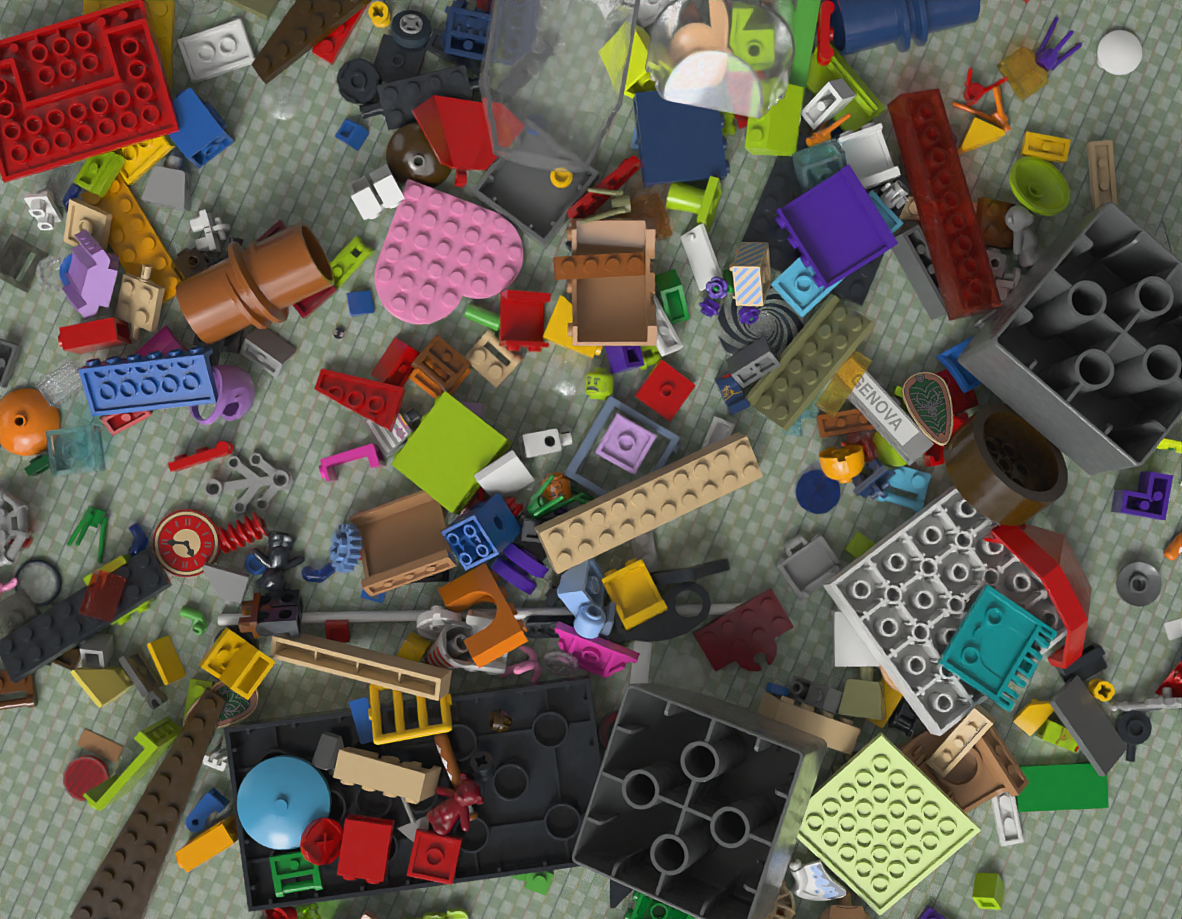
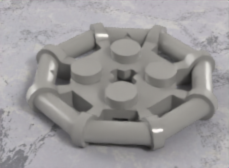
(12, 526)

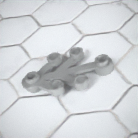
(252, 482)

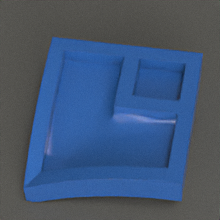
(949, 359)

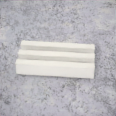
(214, 759)

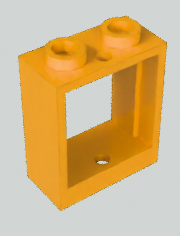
(208, 844)

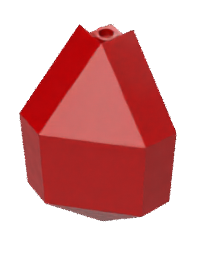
(1056, 565)

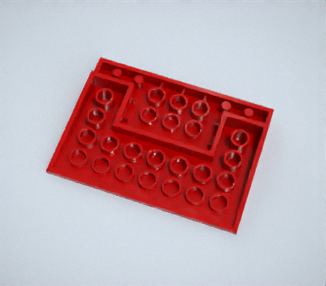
(81, 90)

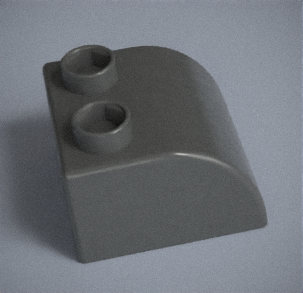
(698, 802)

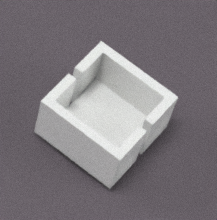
(365, 198)

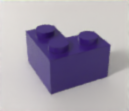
(1150, 499)

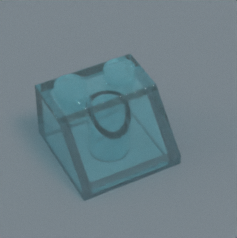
(818, 163)
(75, 450)

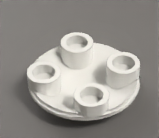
(1119, 52)

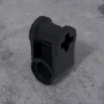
(903, 714)

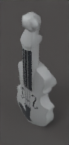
(1153, 704)

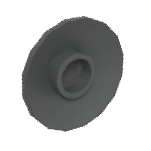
(1148, 587)

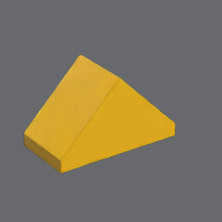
(979, 134)

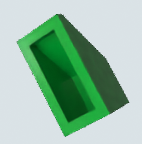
(672, 296)

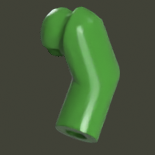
(198, 619)

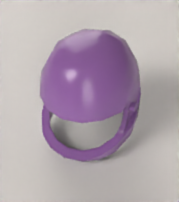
(235, 394)

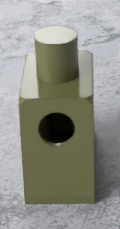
(864, 696)

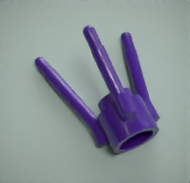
(1048, 58)

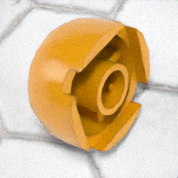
(843, 462)

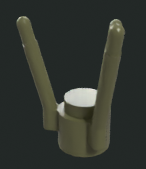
(620, 204)

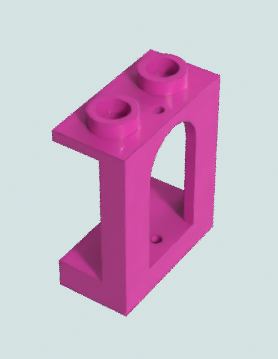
(371, 451)

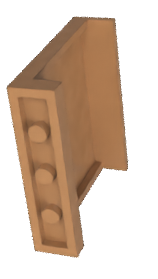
(402, 542)

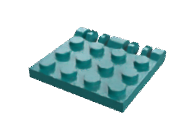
(994, 645)

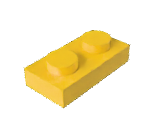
(1045, 147)

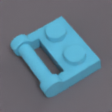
(911, 481)

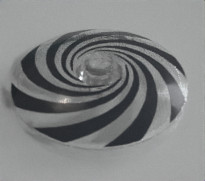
(775, 322)

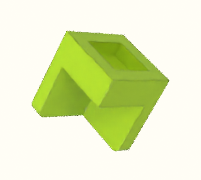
(988, 891)

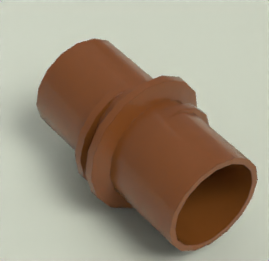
(255, 284)

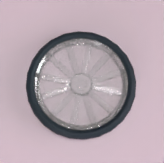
(40, 581)

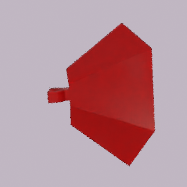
(456, 134)

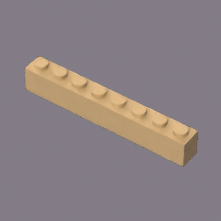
(362, 664)

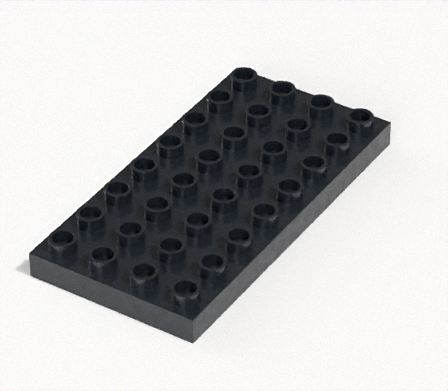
(529, 806)

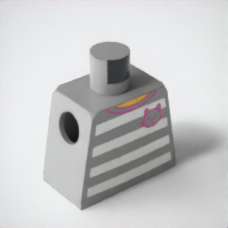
(389, 441)

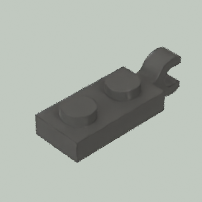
(143, 677)

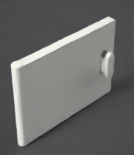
(701, 256)

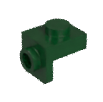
(38, 465)

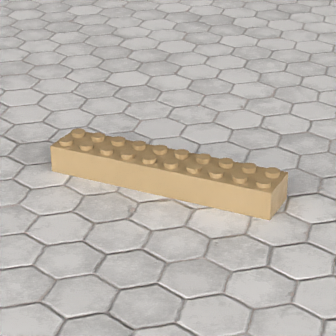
(648, 502)

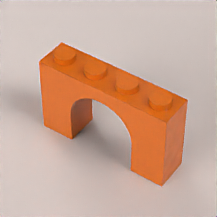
(504, 632)

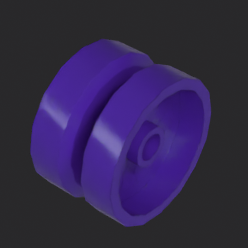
(517, 570)

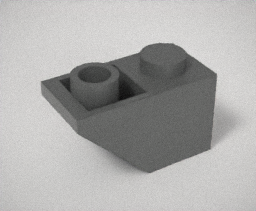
(815, 694)

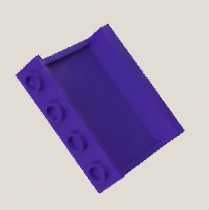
(835, 228)

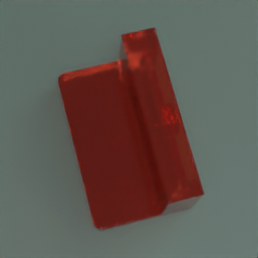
(102, 595)

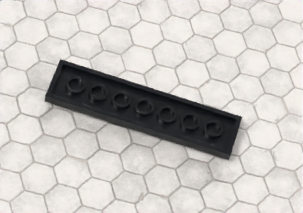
(64, 628)

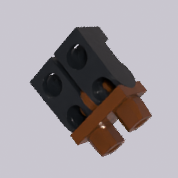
(272, 614)

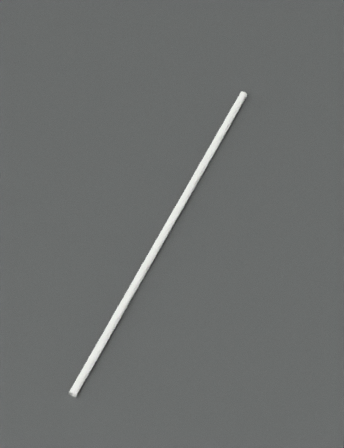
(411, 615)

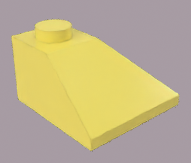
(103, 684)

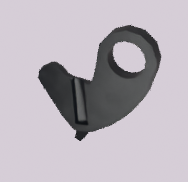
(668, 623)

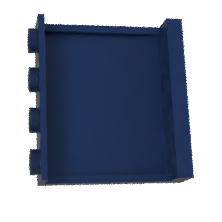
(678, 140)

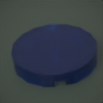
(817, 492)

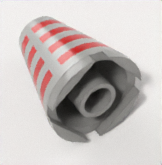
(449, 649)

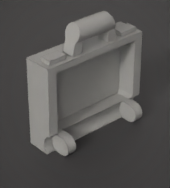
(809, 565)

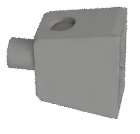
(169, 186)

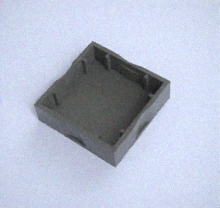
(530, 199)

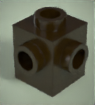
(189, 262)

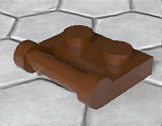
(446, 358)
(8, 686)

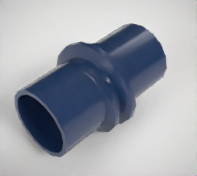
(876, 23)

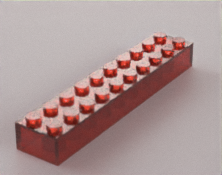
(944, 204)

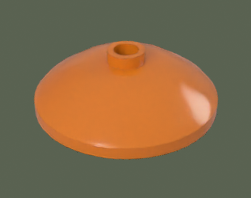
(37, 419)

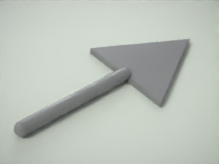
(410, 829)

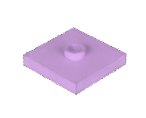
(625, 443)

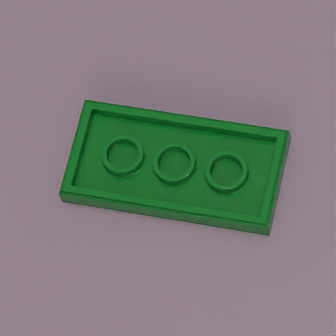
(1062, 788)

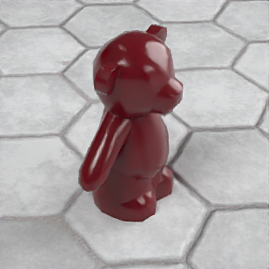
(446, 814)

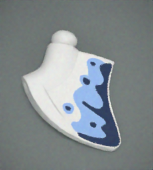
(814, 882)

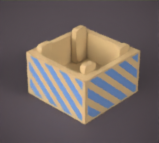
(751, 273)

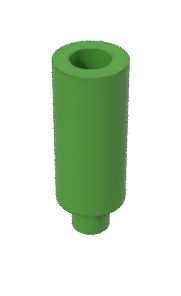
(483, 316)

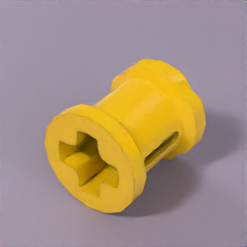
(379, 7)
(1105, 693)

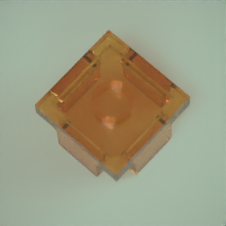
(650, 207)

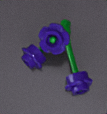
(718, 288)

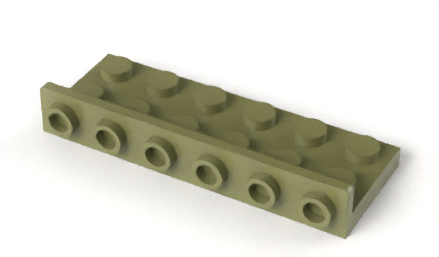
(809, 362)

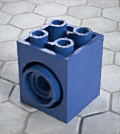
(201, 128)
(482, 531)

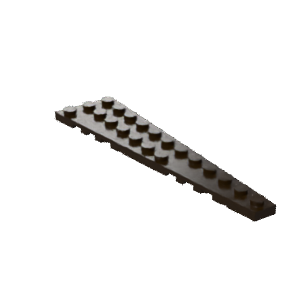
(138, 854)

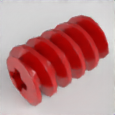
(242, 533)

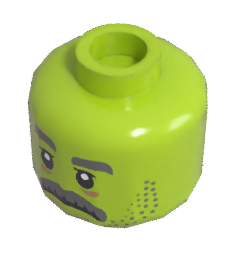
(599, 384)

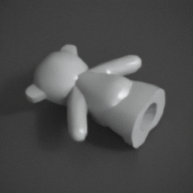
(1024, 237)

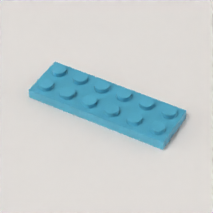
(796, 283)

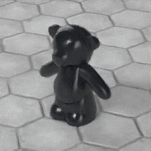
(277, 562)

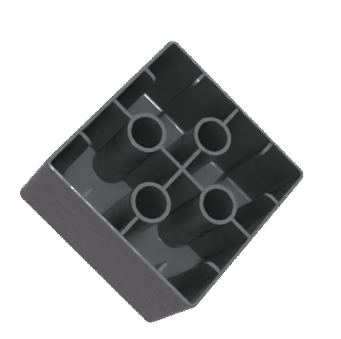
(1091, 343)

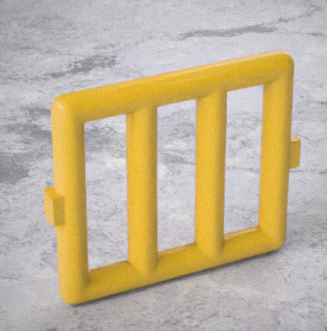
(402, 734)

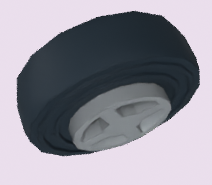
(411, 29)

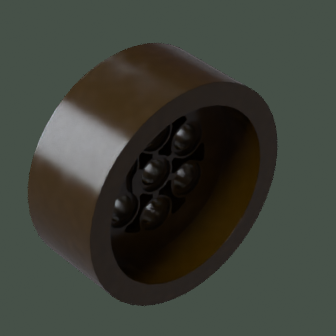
(1004, 465)

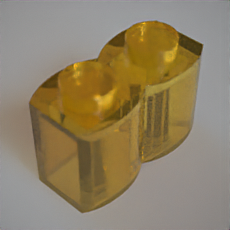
(1023, 73)

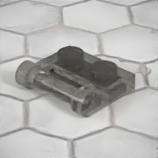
(14, 257)

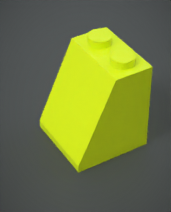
(637, 78)

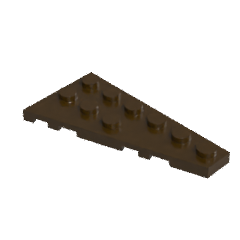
(300, 31)

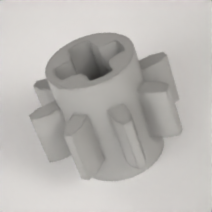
(894, 194)

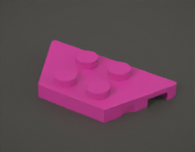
(594, 654)

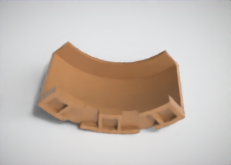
(613, 308)

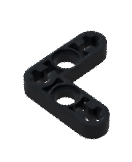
(690, 573)

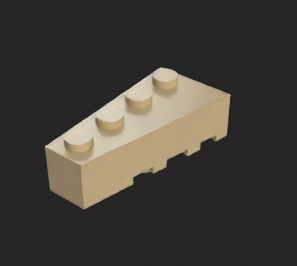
(837, 733)
(386, 774)

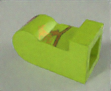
(1057, 735)

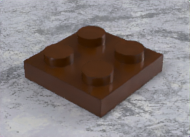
(992, 223)

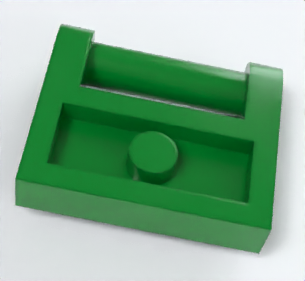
(294, 865)

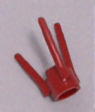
(975, 90)

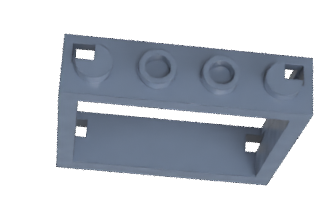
(671, 448)

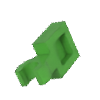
(537, 882)

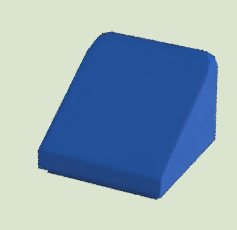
(352, 134)
(360, 303)

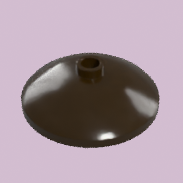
(401, 152)

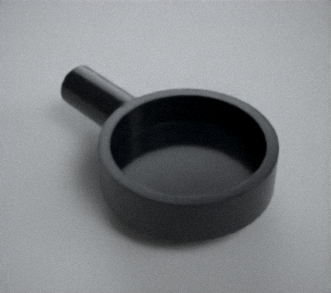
(1133, 729)

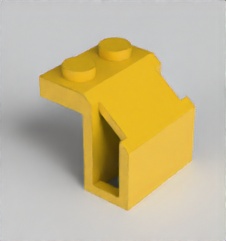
(237, 663)

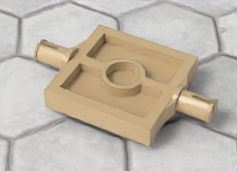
(140, 302)

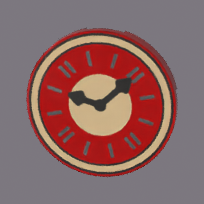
(186, 542)

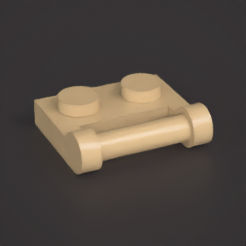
(488, 364)

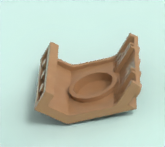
(978, 776)

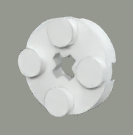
(433, 621)

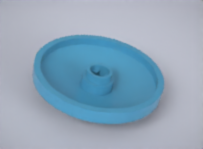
(281, 800)

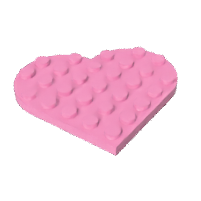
(441, 253)

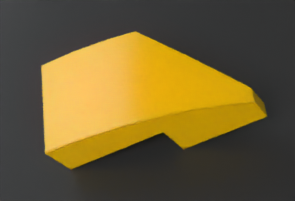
(1033, 715)

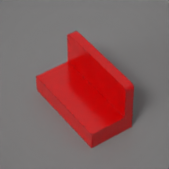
(395, 363)

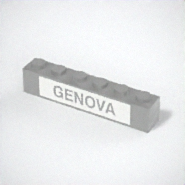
(889, 419)

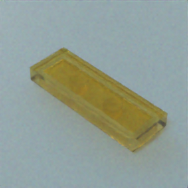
(843, 383)

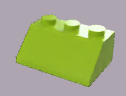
(778, 129)

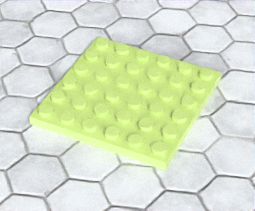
(883, 824)

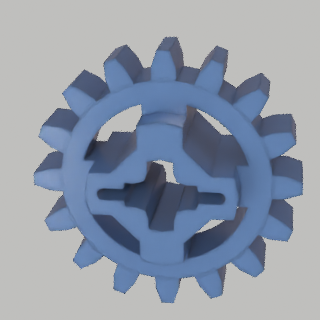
(345, 548)

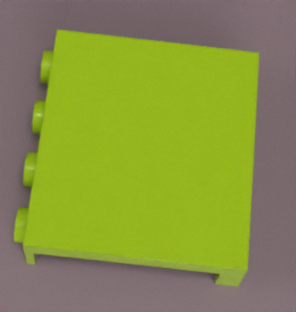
(449, 451)
(156, 741)

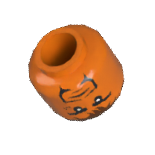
(559, 486)

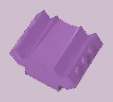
(90, 275)

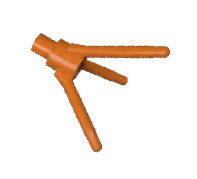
(997, 117)
(823, 134)

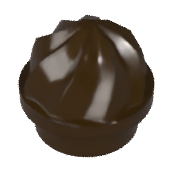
(500, 720)

